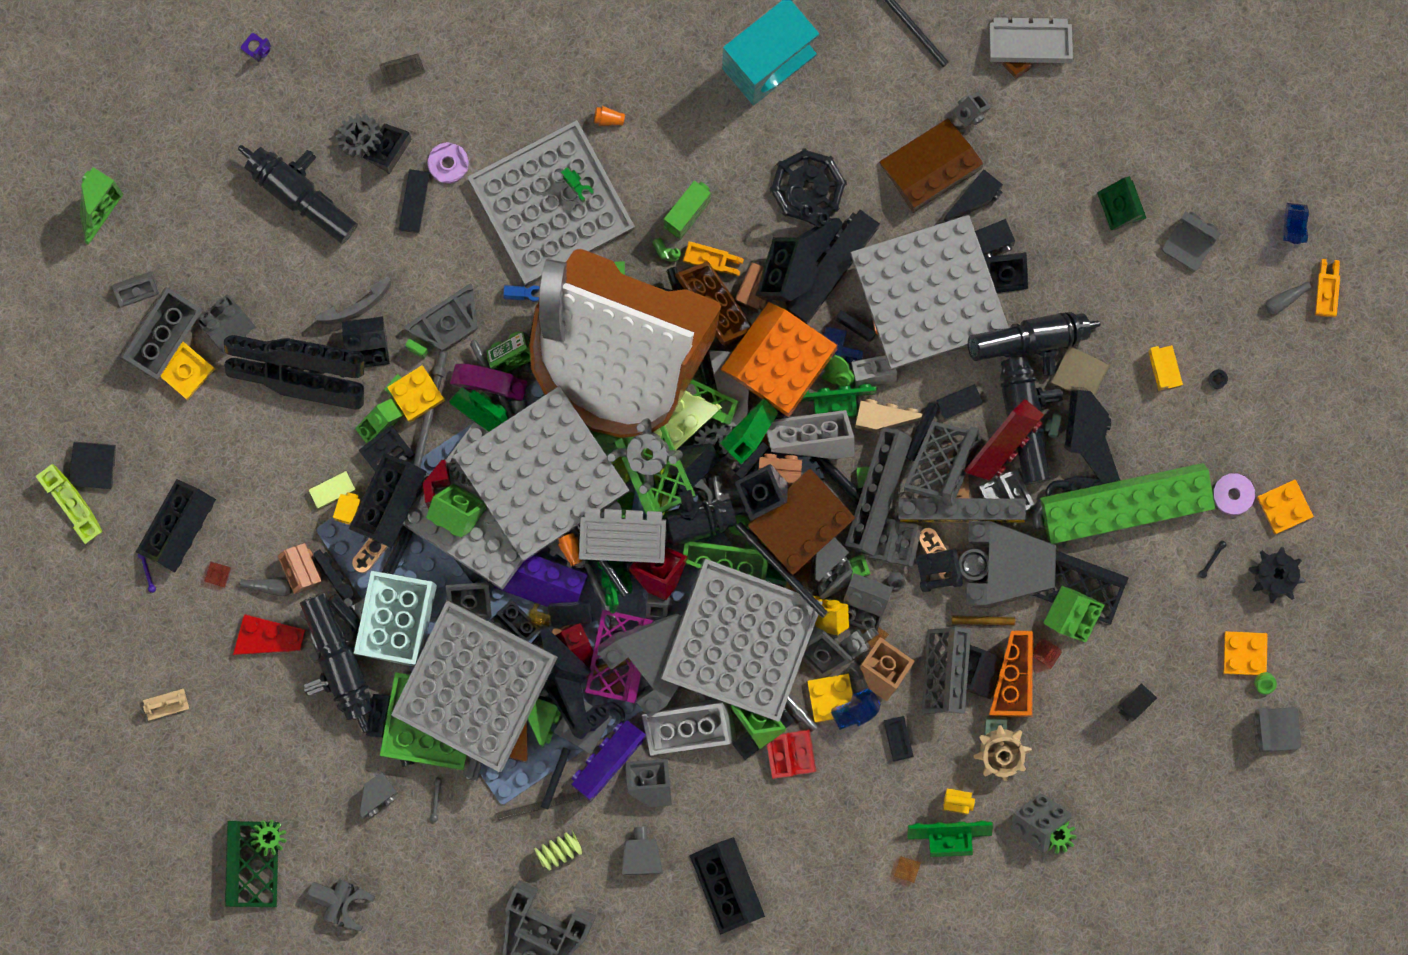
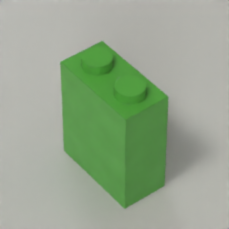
(687, 209)

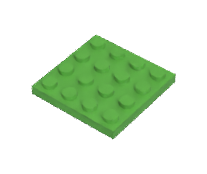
(410, 744)

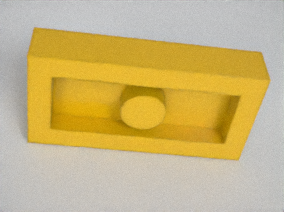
(1165, 367)

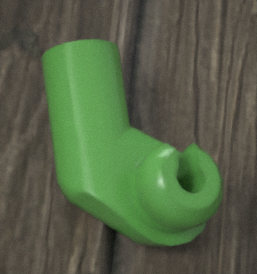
(666, 253)

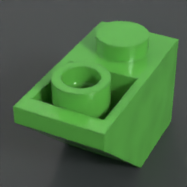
(379, 419)
(542, 720)

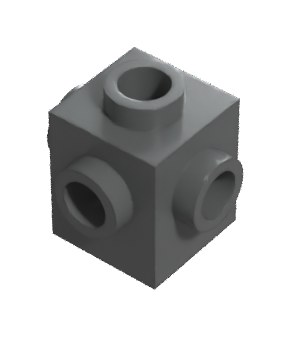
(972, 109)

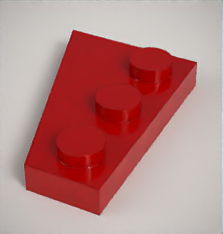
(266, 636)

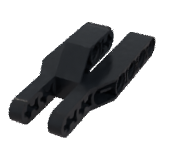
(296, 383)

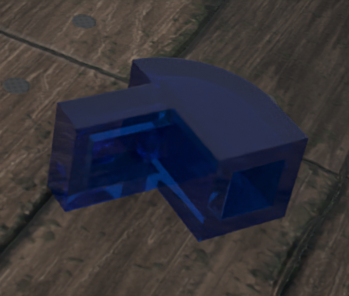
(1296, 223)
(838, 336)
(860, 710)

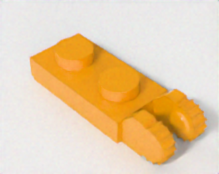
(698, 254)
(1327, 290)

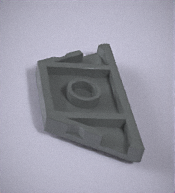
(447, 321)

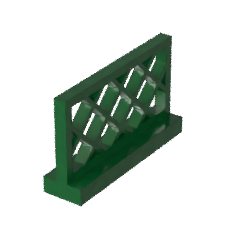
(232, 867)

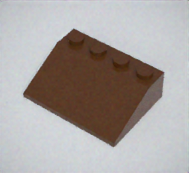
(931, 164)
(704, 281)
(803, 523)

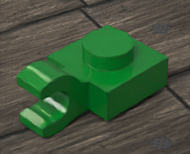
(573, 180)

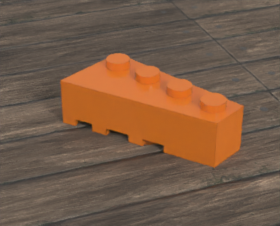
(1015, 683)

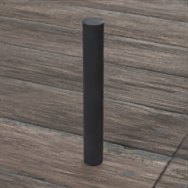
(555, 778)

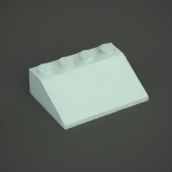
(395, 618)

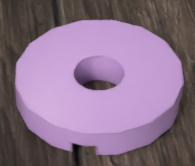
(452, 174)
(1237, 482)

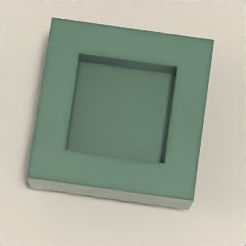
(1052, 426)
(993, 722)

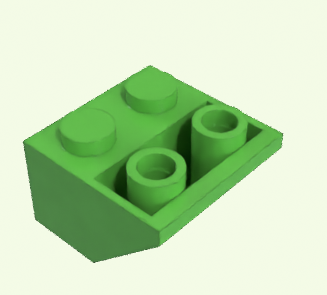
(1073, 614)

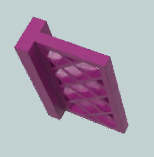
(633, 674)

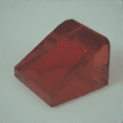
(1046, 653)

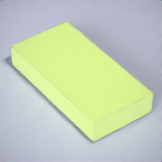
(331, 489)

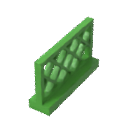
(650, 500)

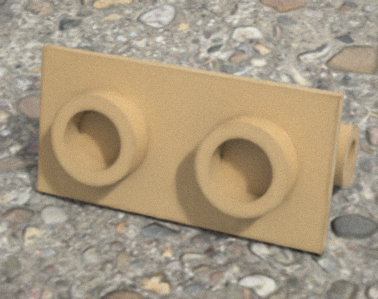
(165, 704)

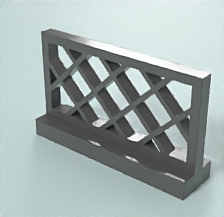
(960, 462)
(954, 672)

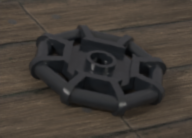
(812, 175)

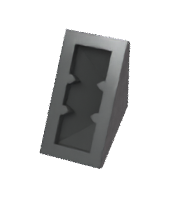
(837, 581)

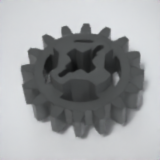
(355, 130)
(705, 437)

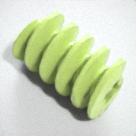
(558, 850)

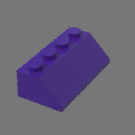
(546, 582)
(609, 760)

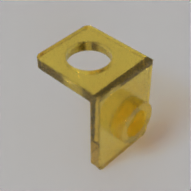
(538, 617)

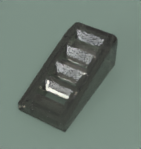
(399, 62)

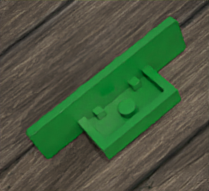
(838, 400)
(479, 408)
(611, 592)
(950, 838)

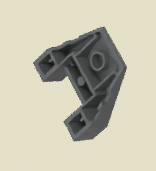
(1016, 565)
(648, 650)
(537, 933)

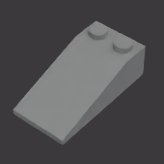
(813, 435)
(690, 727)

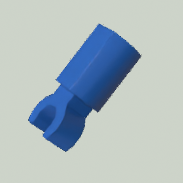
(520, 293)

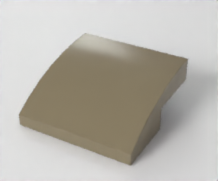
(1079, 371)

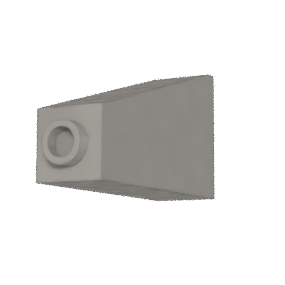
(729, 387)

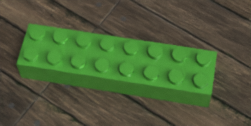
(1127, 503)

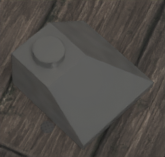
(649, 782)

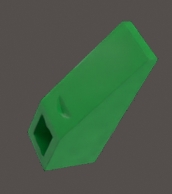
(749, 432)

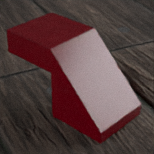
(438, 478)

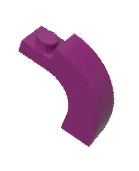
(489, 380)

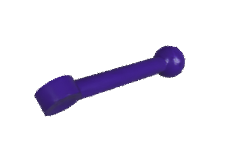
(151, 588)

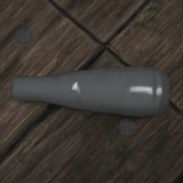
(1283, 300)
(271, 586)

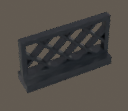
(1090, 570)

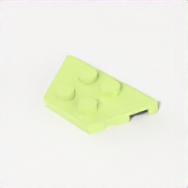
(688, 418)

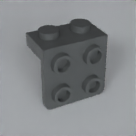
(1191, 241)
(1277, 729)
(1038, 821)

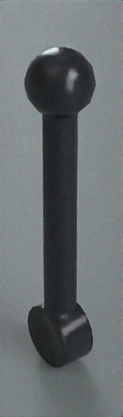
(1203, 573)

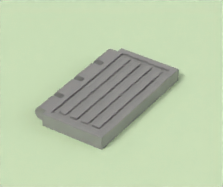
(1031, 41)
(622, 538)

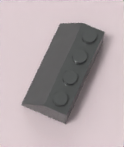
(161, 333)

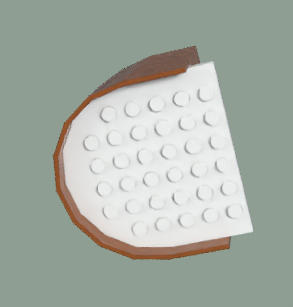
(624, 346)

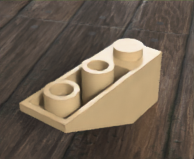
(875, 416)

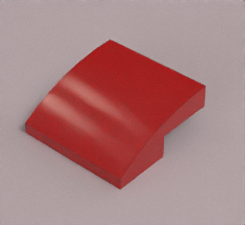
(791, 754)

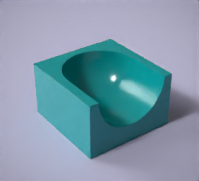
(769, 51)

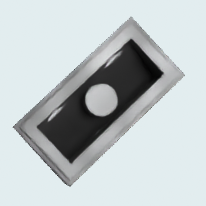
(135, 289)

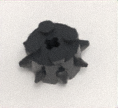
(1266, 569)

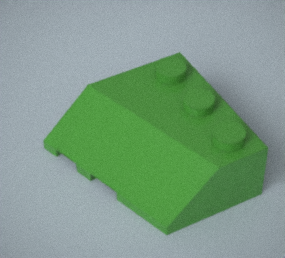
(98, 200)

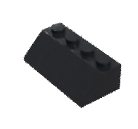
(387, 500)
(176, 525)
(727, 885)

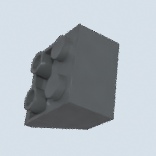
(224, 320)
(829, 556)
(866, 601)

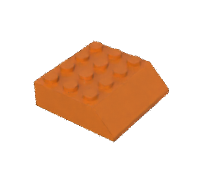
(779, 358)

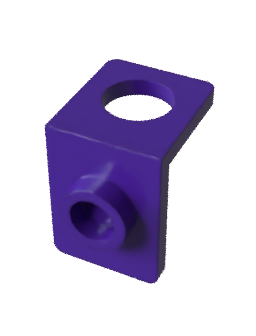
(261, 51)

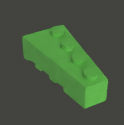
(741, 559)

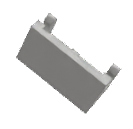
(873, 371)

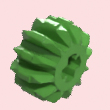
(1066, 836)
(273, 843)

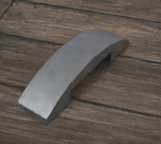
(379, 290)
(551, 300)

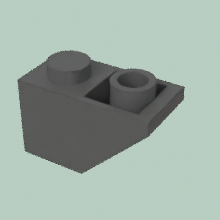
(375, 794)

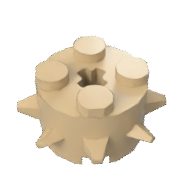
(1013, 756)

